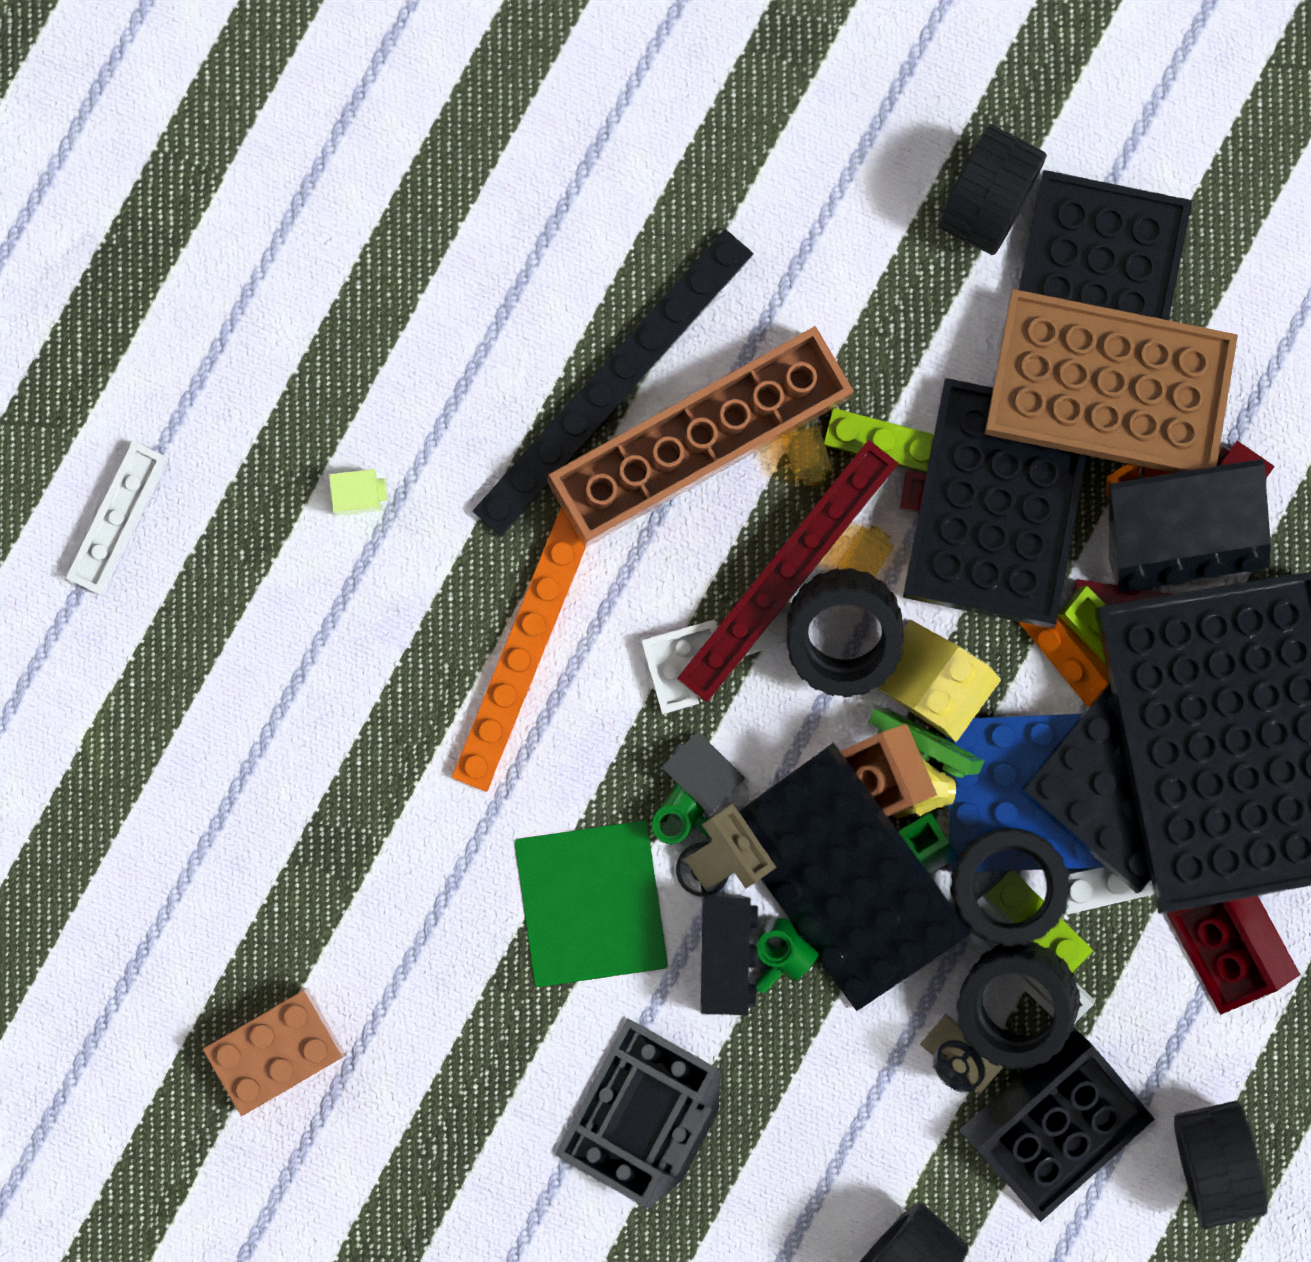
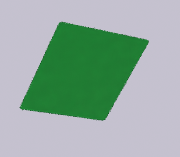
(591, 903)

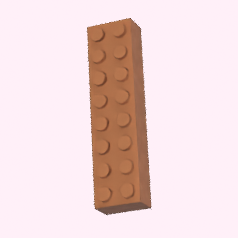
(700, 436)

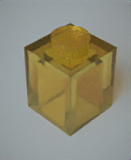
(806, 456)
(867, 551)

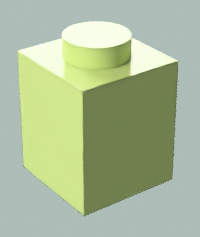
(357, 492)

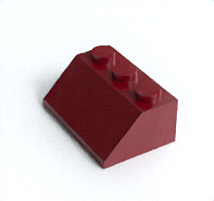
(1235, 951)

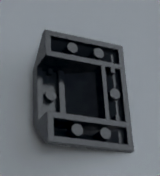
(643, 1116)

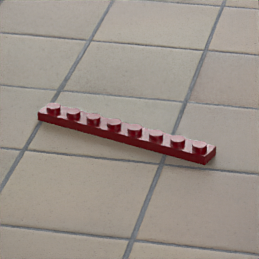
(787, 571)

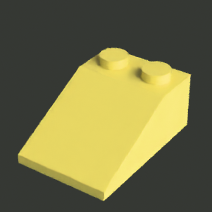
(939, 681)

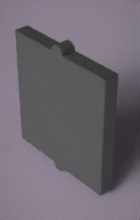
(703, 772)

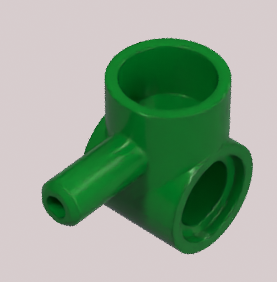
(687, 809)
(790, 960)

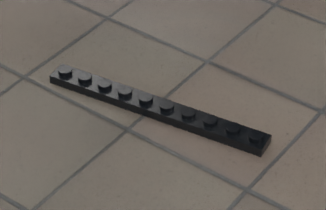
(613, 382)

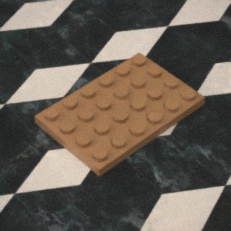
(1111, 384)

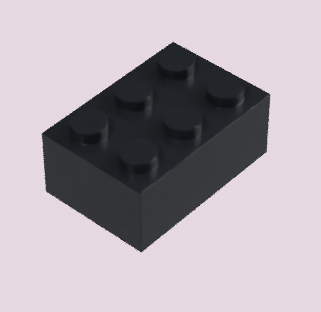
(727, 955)

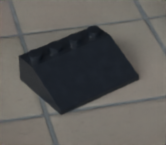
(1189, 526)
(1057, 1125)

